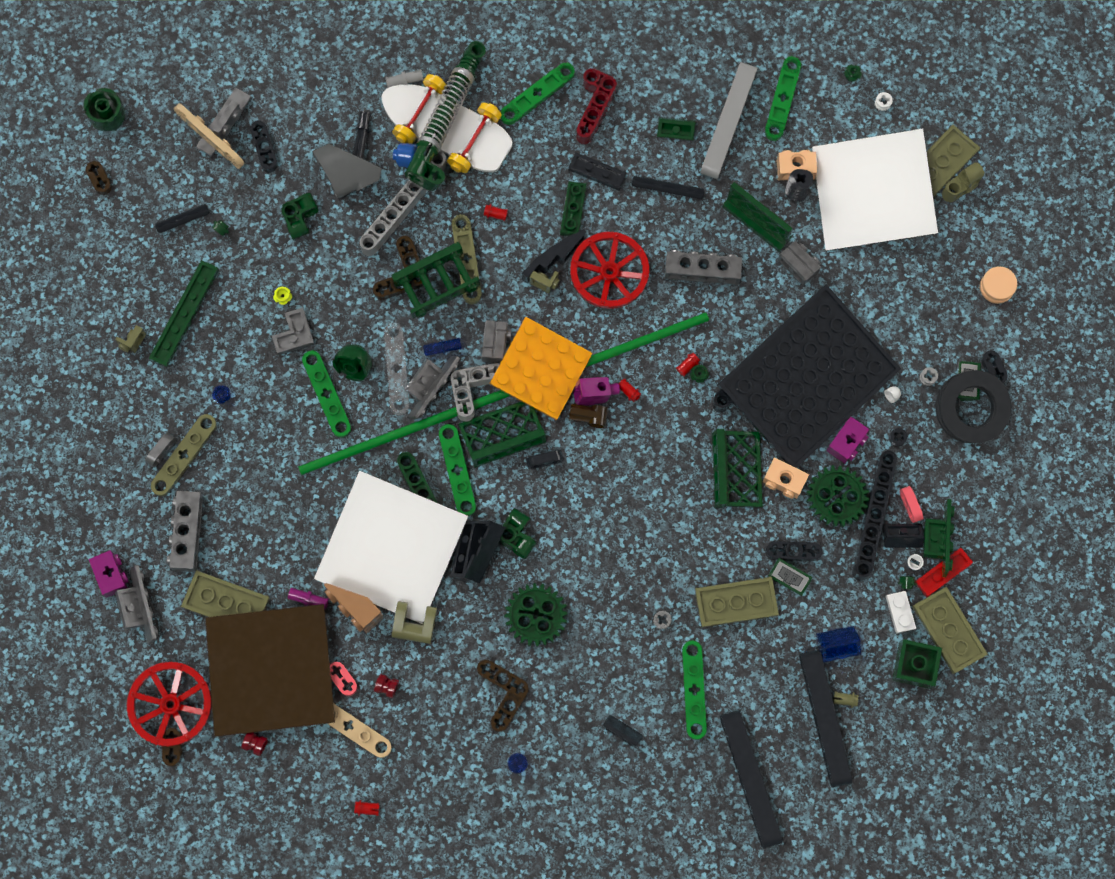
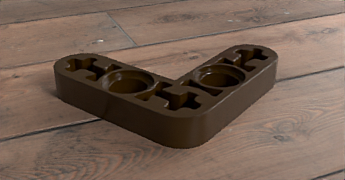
(403, 256)
(510, 695)

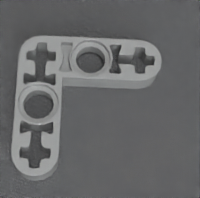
(468, 382)

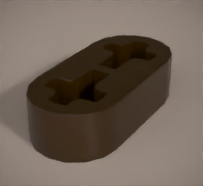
(95, 179)
(177, 750)

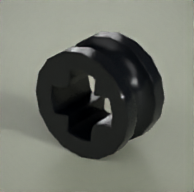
(898, 431)

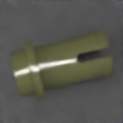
(847, 699)

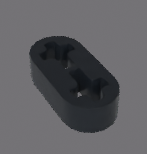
(997, 363)
(544, 459)

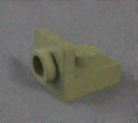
(542, 282)
(133, 341)

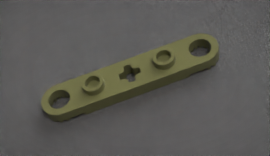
(465, 239)
(174, 466)

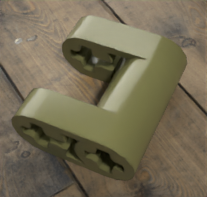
(412, 631)

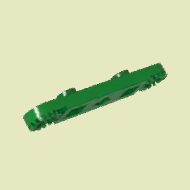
(527, 101)
(779, 109)
(331, 406)
(454, 457)
(694, 704)

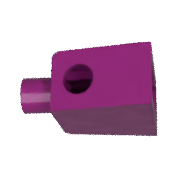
(594, 391)

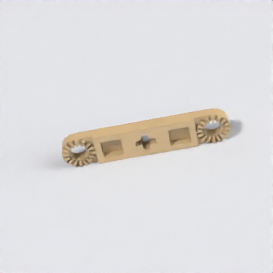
(198, 126)
(360, 733)

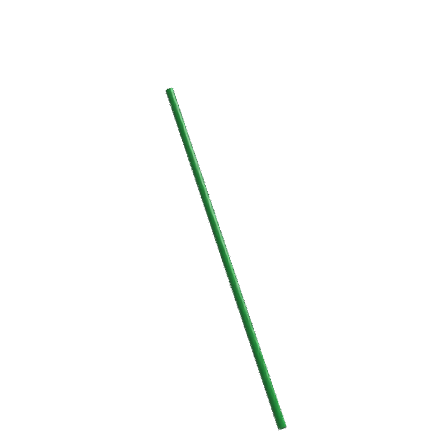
(493, 397)

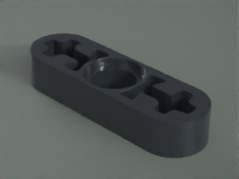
(257, 141)
(779, 546)

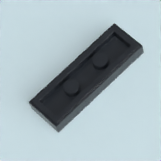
(597, 171)

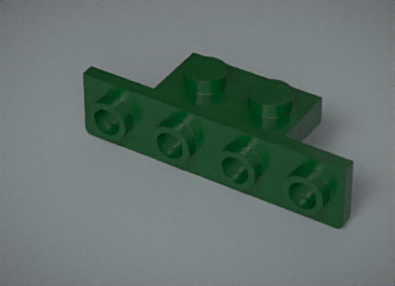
(937, 538)

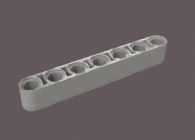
(728, 120)
(395, 208)

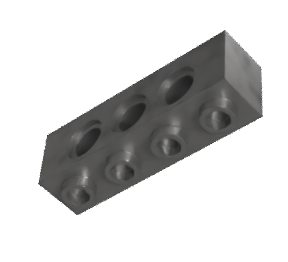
(712, 274)
(187, 561)

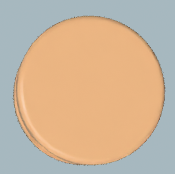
(998, 285)

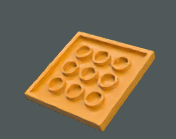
(540, 368)

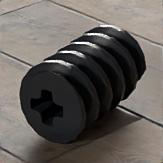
(798, 185)

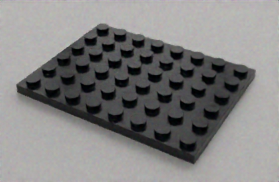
(809, 377)

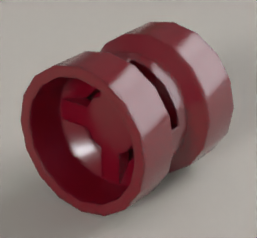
(386, 685)
(254, 743)

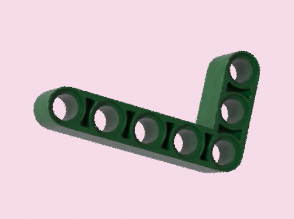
(414, 470)

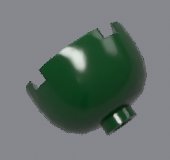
(353, 361)

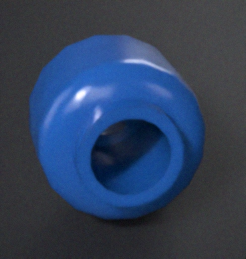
(404, 154)

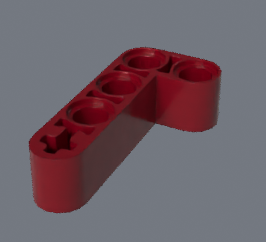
(593, 108)

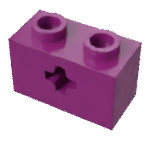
(854, 431)
(100, 566)

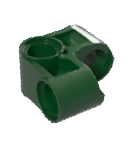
(304, 207)
(520, 543)

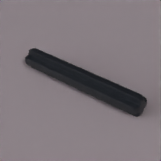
(668, 187)

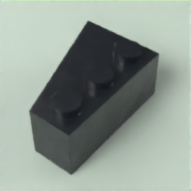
(475, 550)

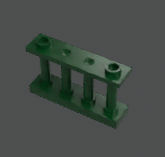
(435, 261)

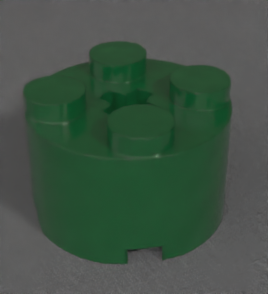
(104, 109)

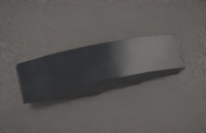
(559, 252)

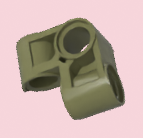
(964, 183)

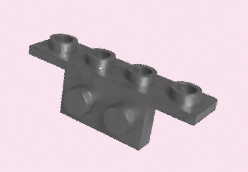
(225, 118)
(427, 382)
(134, 606)

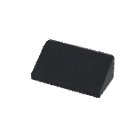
(903, 535)
(622, 731)

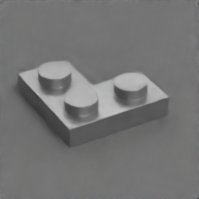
(298, 335)

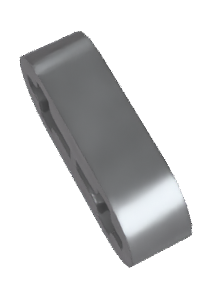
(160, 449)

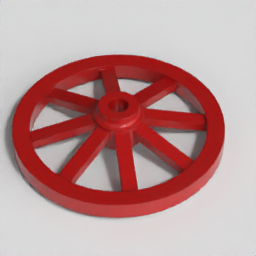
(609, 266)
(165, 700)

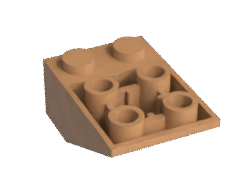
(358, 607)

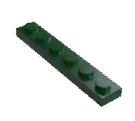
(183, 314)

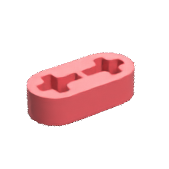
(911, 504)
(346, 676)

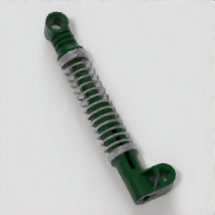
(463, 76)

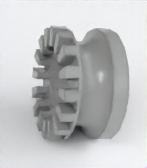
(931, 371)
(661, 614)

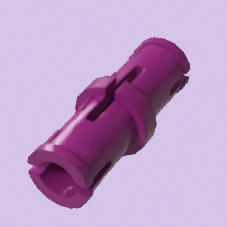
(307, 598)

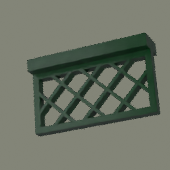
(757, 217)
(510, 445)
(721, 466)

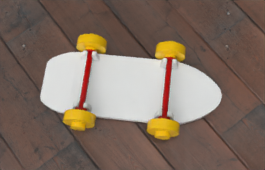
(471, 141)

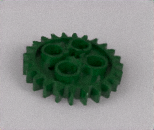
(825, 483)
(531, 632)

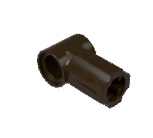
(593, 416)

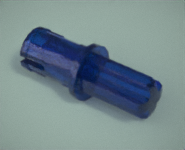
(442, 347)

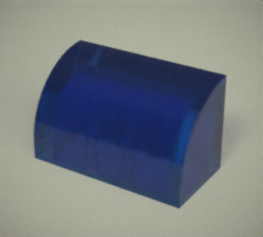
(838, 644)

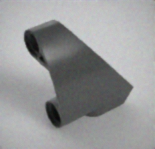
(345, 170)

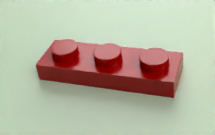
(933, 579)

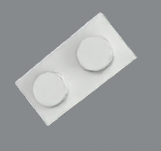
(900, 612)

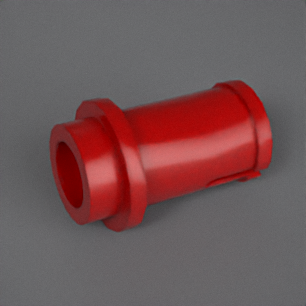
(495, 212)
(688, 364)
(632, 393)
(366, 808)

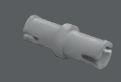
(404, 78)

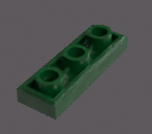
(572, 218)

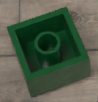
(917, 664)

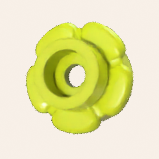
(282, 300)

